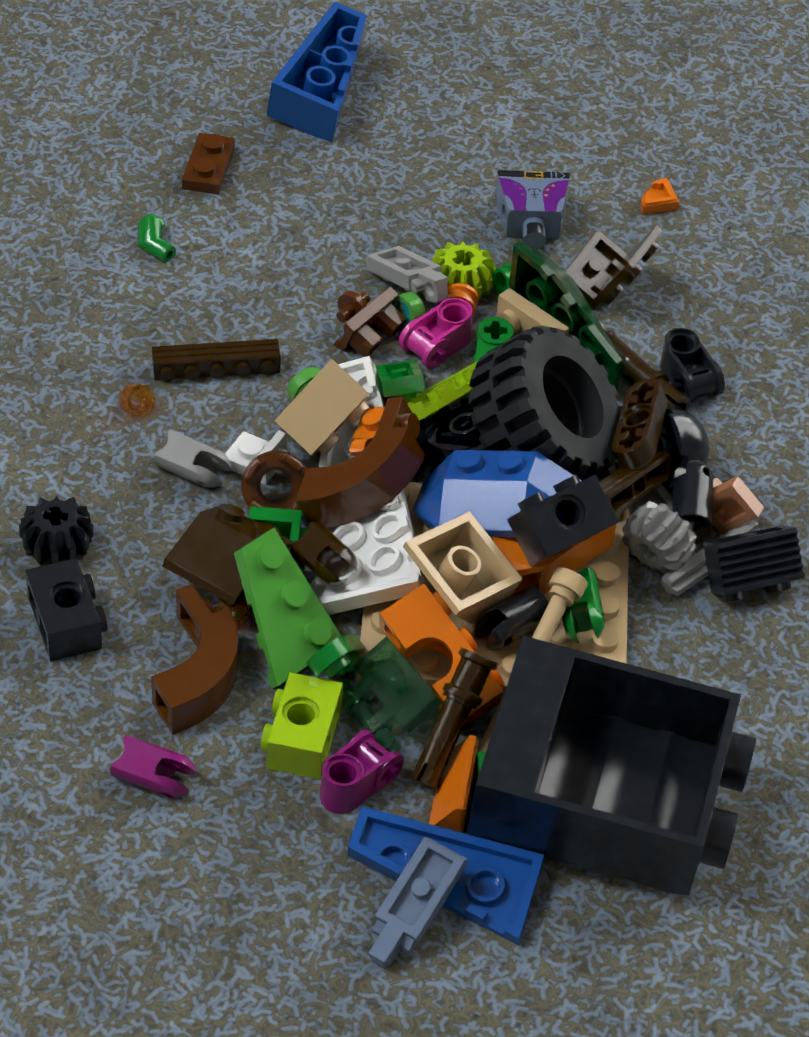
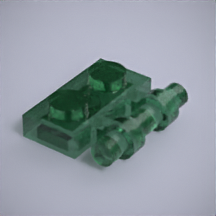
(397, 685)

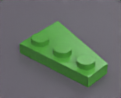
(284, 605)

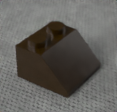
(208, 548)

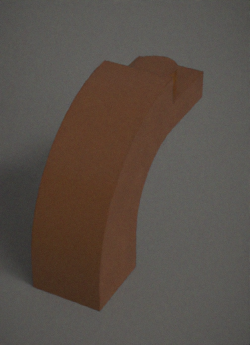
(371, 478)
(205, 681)

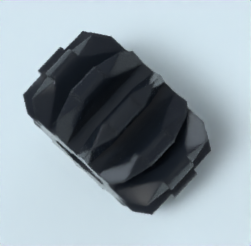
(56, 530)

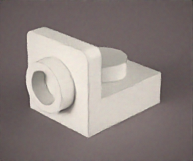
(249, 446)

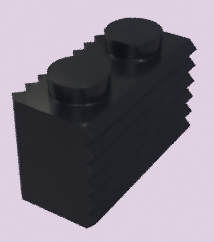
(754, 561)

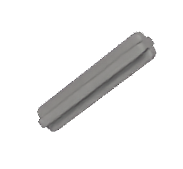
(695, 569)

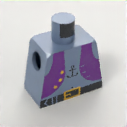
(532, 204)

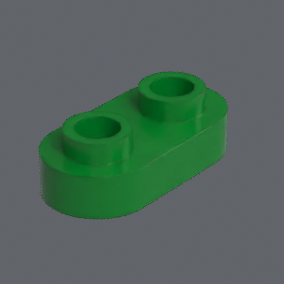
(337, 657)

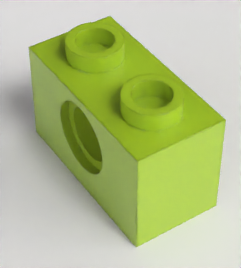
(302, 725)

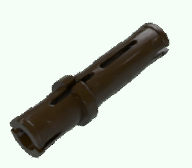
(637, 370)

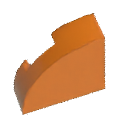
(659, 198)

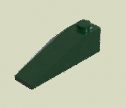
(557, 294)

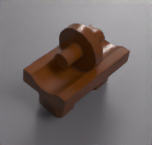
(362, 317)

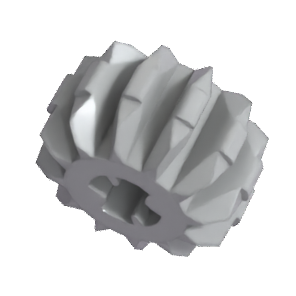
(658, 537)

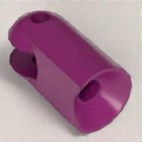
(150, 767)

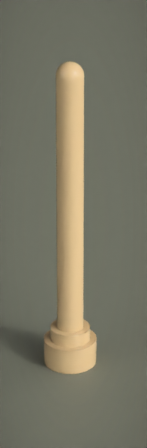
(564, 588)

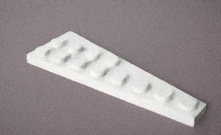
(377, 540)

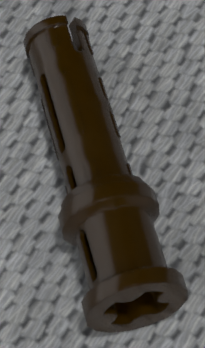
(461, 696)

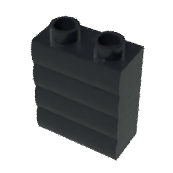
(611, 767)

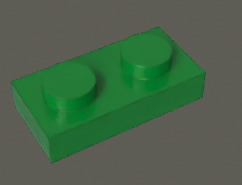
(401, 379)

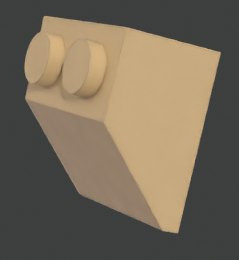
(323, 409)
(464, 566)

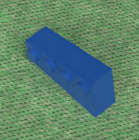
(318, 75)

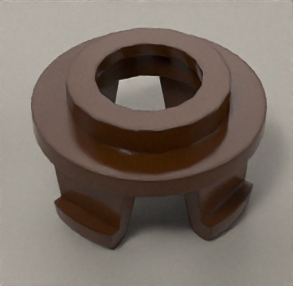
(265, 463)

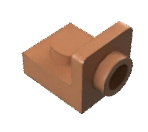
(733, 504)

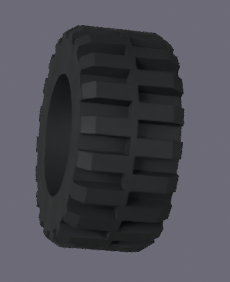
(548, 399)

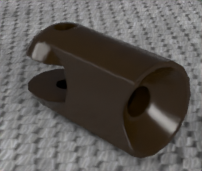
(324, 554)

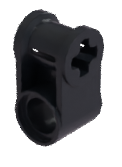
(690, 365)

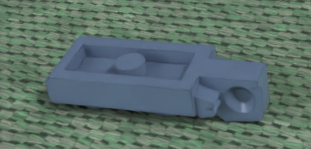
(415, 900)

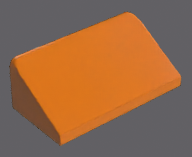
(455, 787)

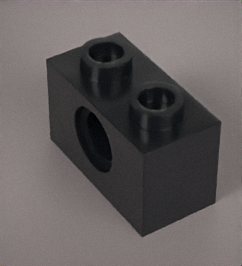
(585, 512)
(65, 609)

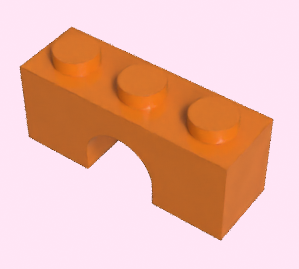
(423, 623)

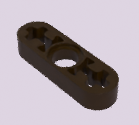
(640, 424)

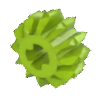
(466, 266)

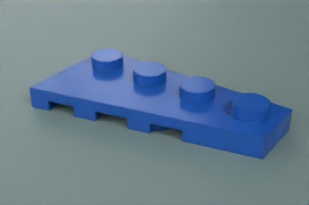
(490, 892)

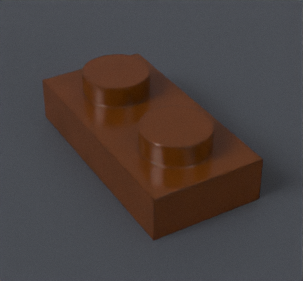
(208, 163)

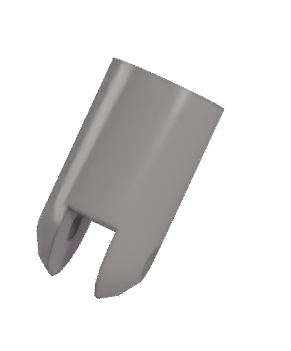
(192, 459)

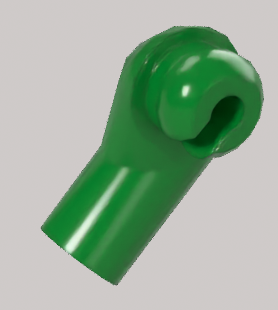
(150, 238)

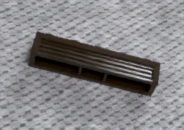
(216, 359)
(630, 485)

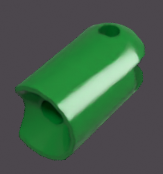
(587, 612)

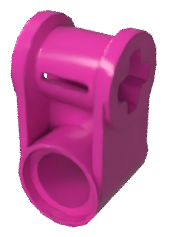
(440, 332)

